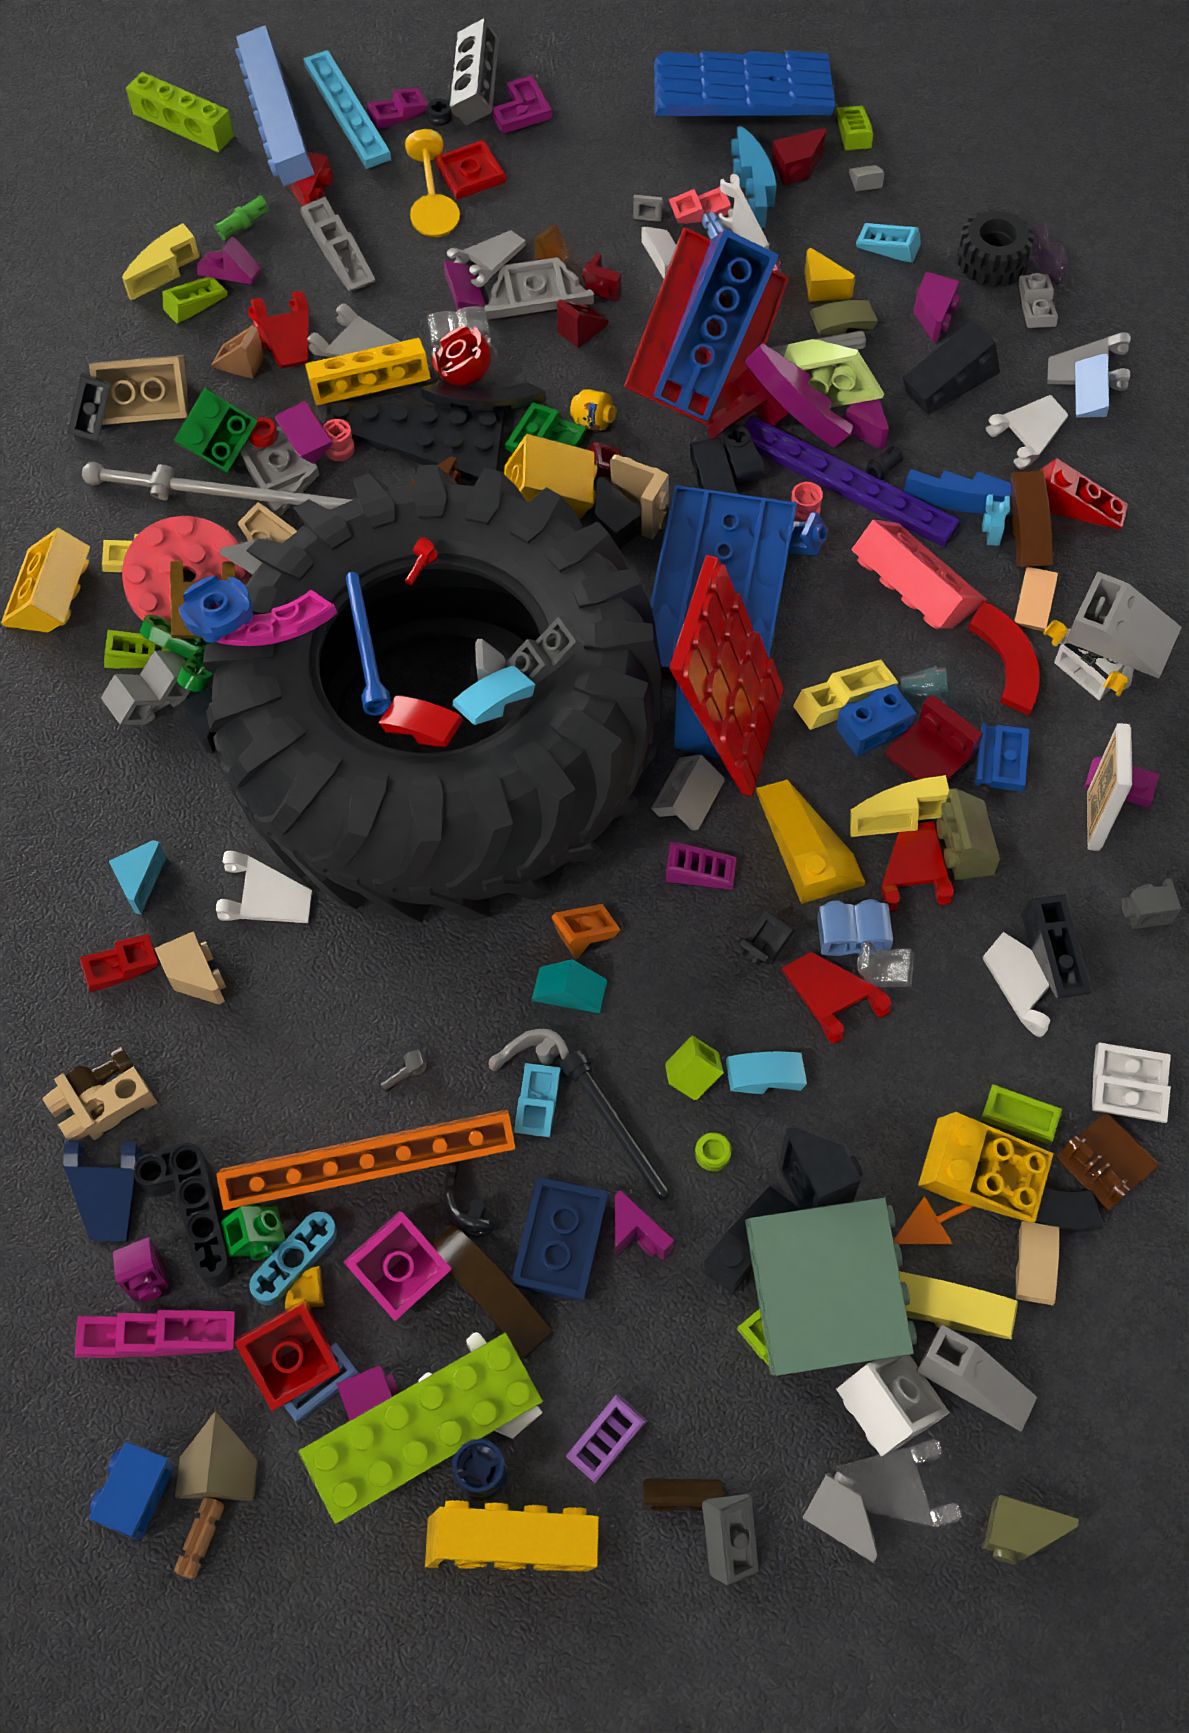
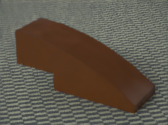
(1031, 519)

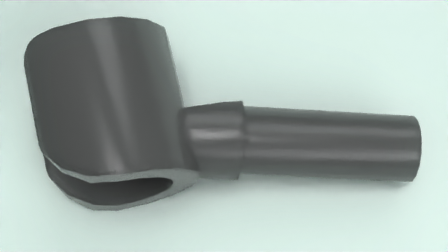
(414, 1067)

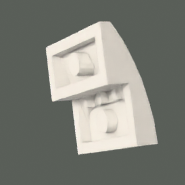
(1131, 1082)

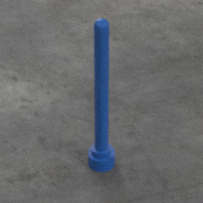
(375, 696)

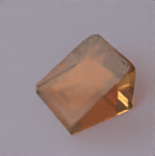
(550, 245)

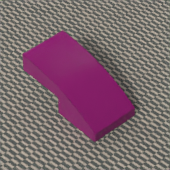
(403, 106)

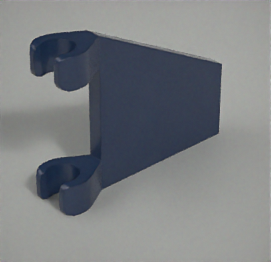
(102, 1192)

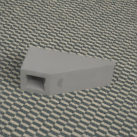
(976, 1377)

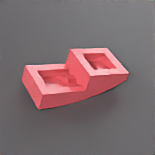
(690, 207)

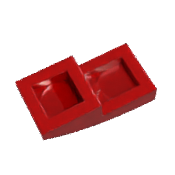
(424, 720)
(127, 960)

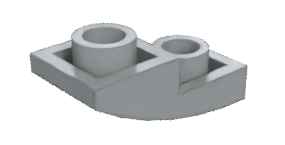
(1037, 301)

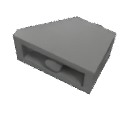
(842, 1514)

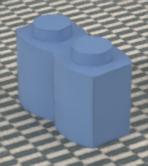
(847, 926)

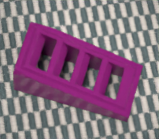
(691, 854)

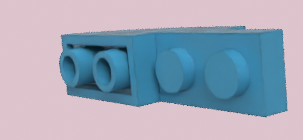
(754, 173)

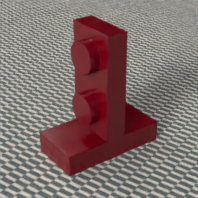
(754, 398)

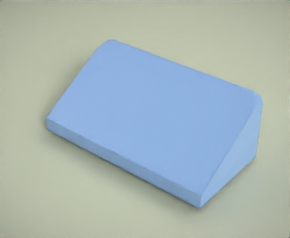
(1092, 387)

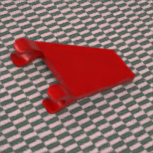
(285, 332)
(916, 861)
(831, 990)

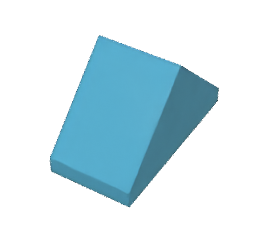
(138, 872)

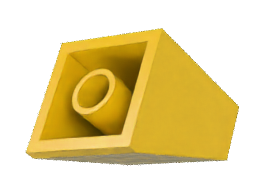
(557, 466)

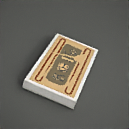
(1109, 787)

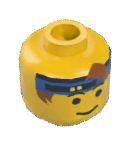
(593, 409)

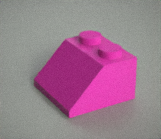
(397, 1265)

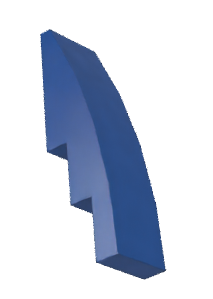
(956, 491)

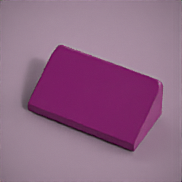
(461, 287)
(304, 431)

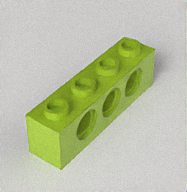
(180, 111)

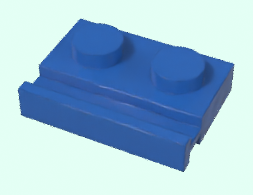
(1002, 757)

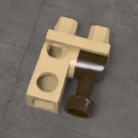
(95, 1104)

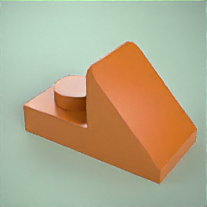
(584, 926)

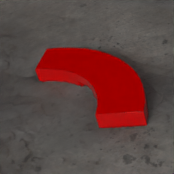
(1016, 653)

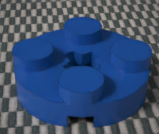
(214, 624)

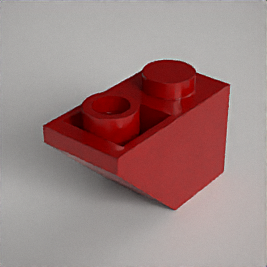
(313, 187)

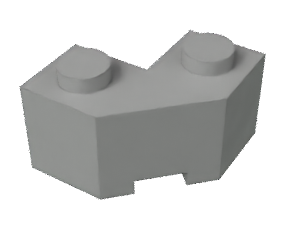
(137, 697)

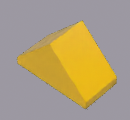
(827, 279)

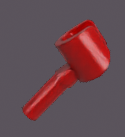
(427, 555)

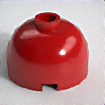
(462, 357)

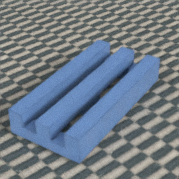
(326, 1393)

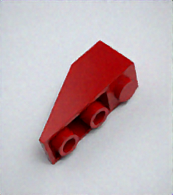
(1080, 498)

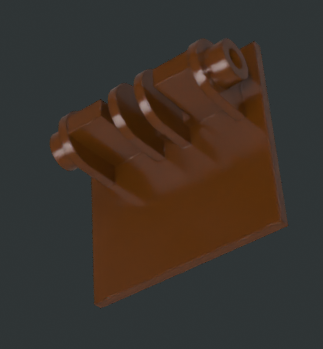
(1107, 1161)

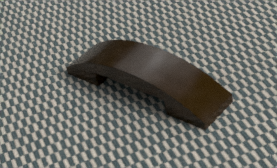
(492, 1291)

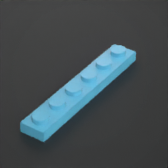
(347, 109)

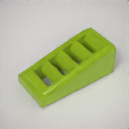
(854, 127)
(191, 298)
(124, 658)

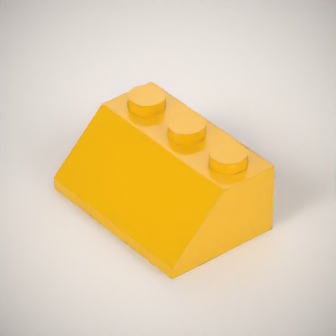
(47, 583)

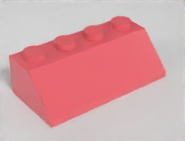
(916, 574)

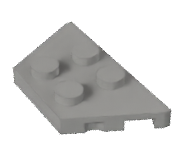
(534, 288)
(278, 468)

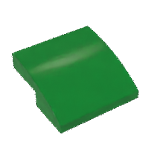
(546, 423)

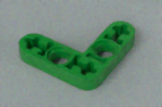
(192, 674)

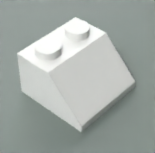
(891, 1402)

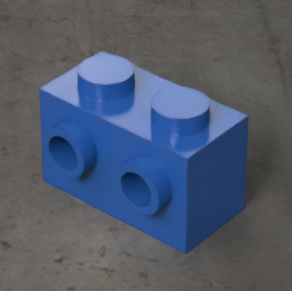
(875, 720)
(131, 1491)

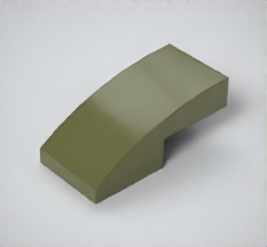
(841, 315)

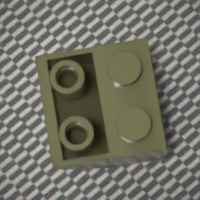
(967, 836)

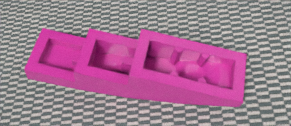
(154, 1334)

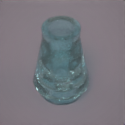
(925, 682)

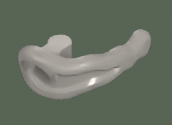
(548, 1042)

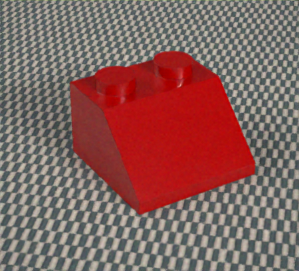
(288, 1354)

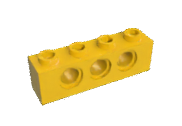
(368, 371)

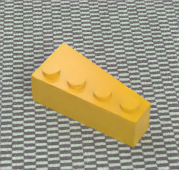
(512, 1537)

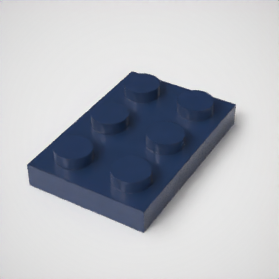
(560, 1239)

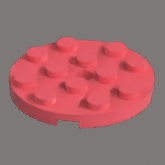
(173, 539)

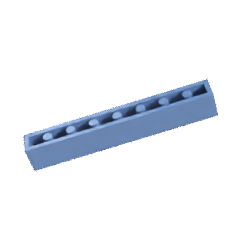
(273, 107)

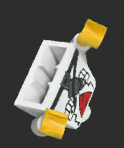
(1087, 668)

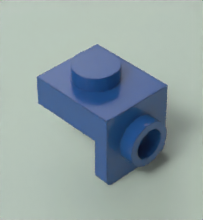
(808, 536)

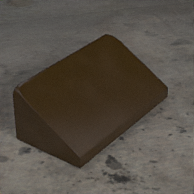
(679, 1493)

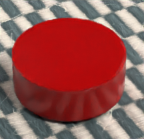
(264, 433)

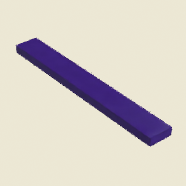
(852, 482)

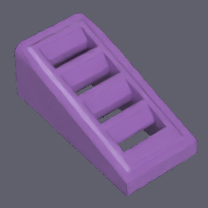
(630, 1413)

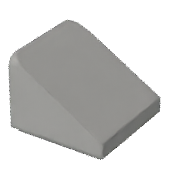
(867, 177)
(647, 208)
(487, 659)

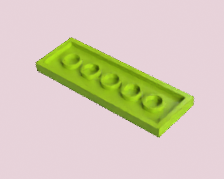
(419, 1427)

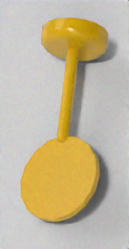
(434, 213)

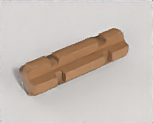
(199, 1538)

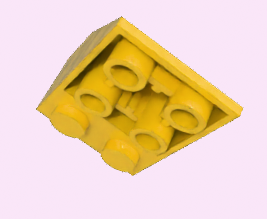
(1010, 1171)

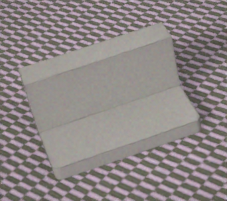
(689, 791)

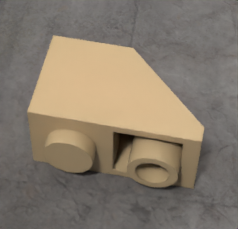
(188, 968)

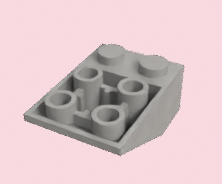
(1124, 626)

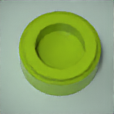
(713, 1151)

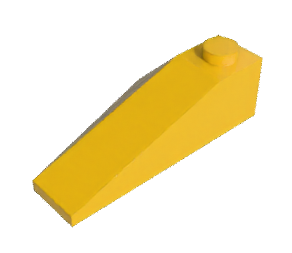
(810, 848)

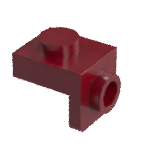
(602, 281)

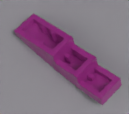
(791, 389)

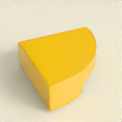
(307, 1287)

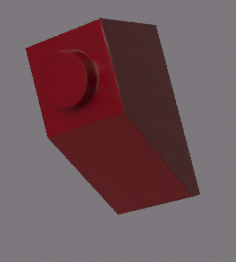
(798, 155)

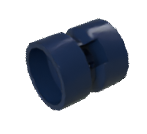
(480, 1469)

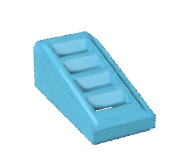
(900, 242)

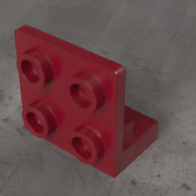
(936, 743)

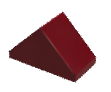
(578, 322)

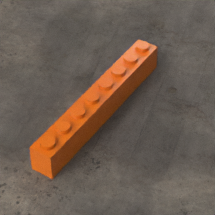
(365, 1159)

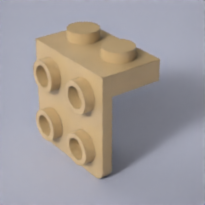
(647, 488)

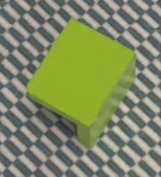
(694, 1068)

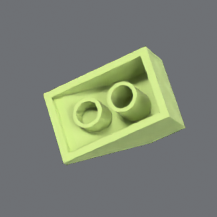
(835, 371)

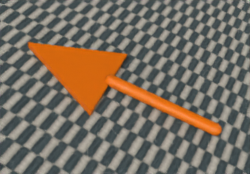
(926, 1227)

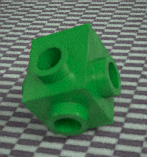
(253, 1231)

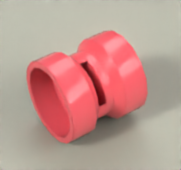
(342, 440)
(808, 500)

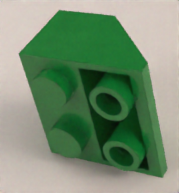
(215, 431)

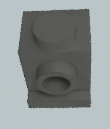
(1152, 905)

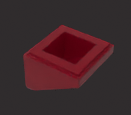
(602, 458)

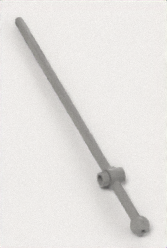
(163, 482)

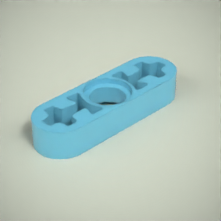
(319, 1244)

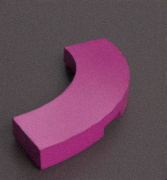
(283, 623)

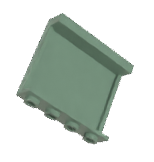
(830, 1286)

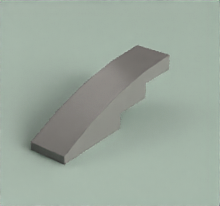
(337, 245)

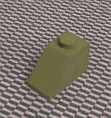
(1023, 1529)

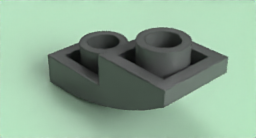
(548, 652)

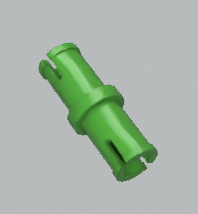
(242, 217)

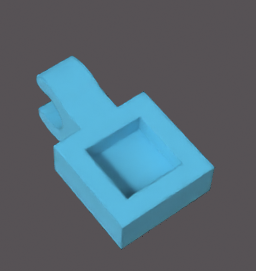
(994, 519)

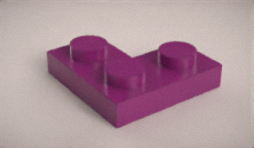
(526, 108)

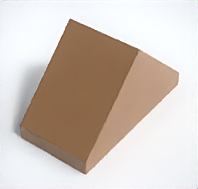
(241, 354)

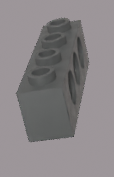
(474, 72)

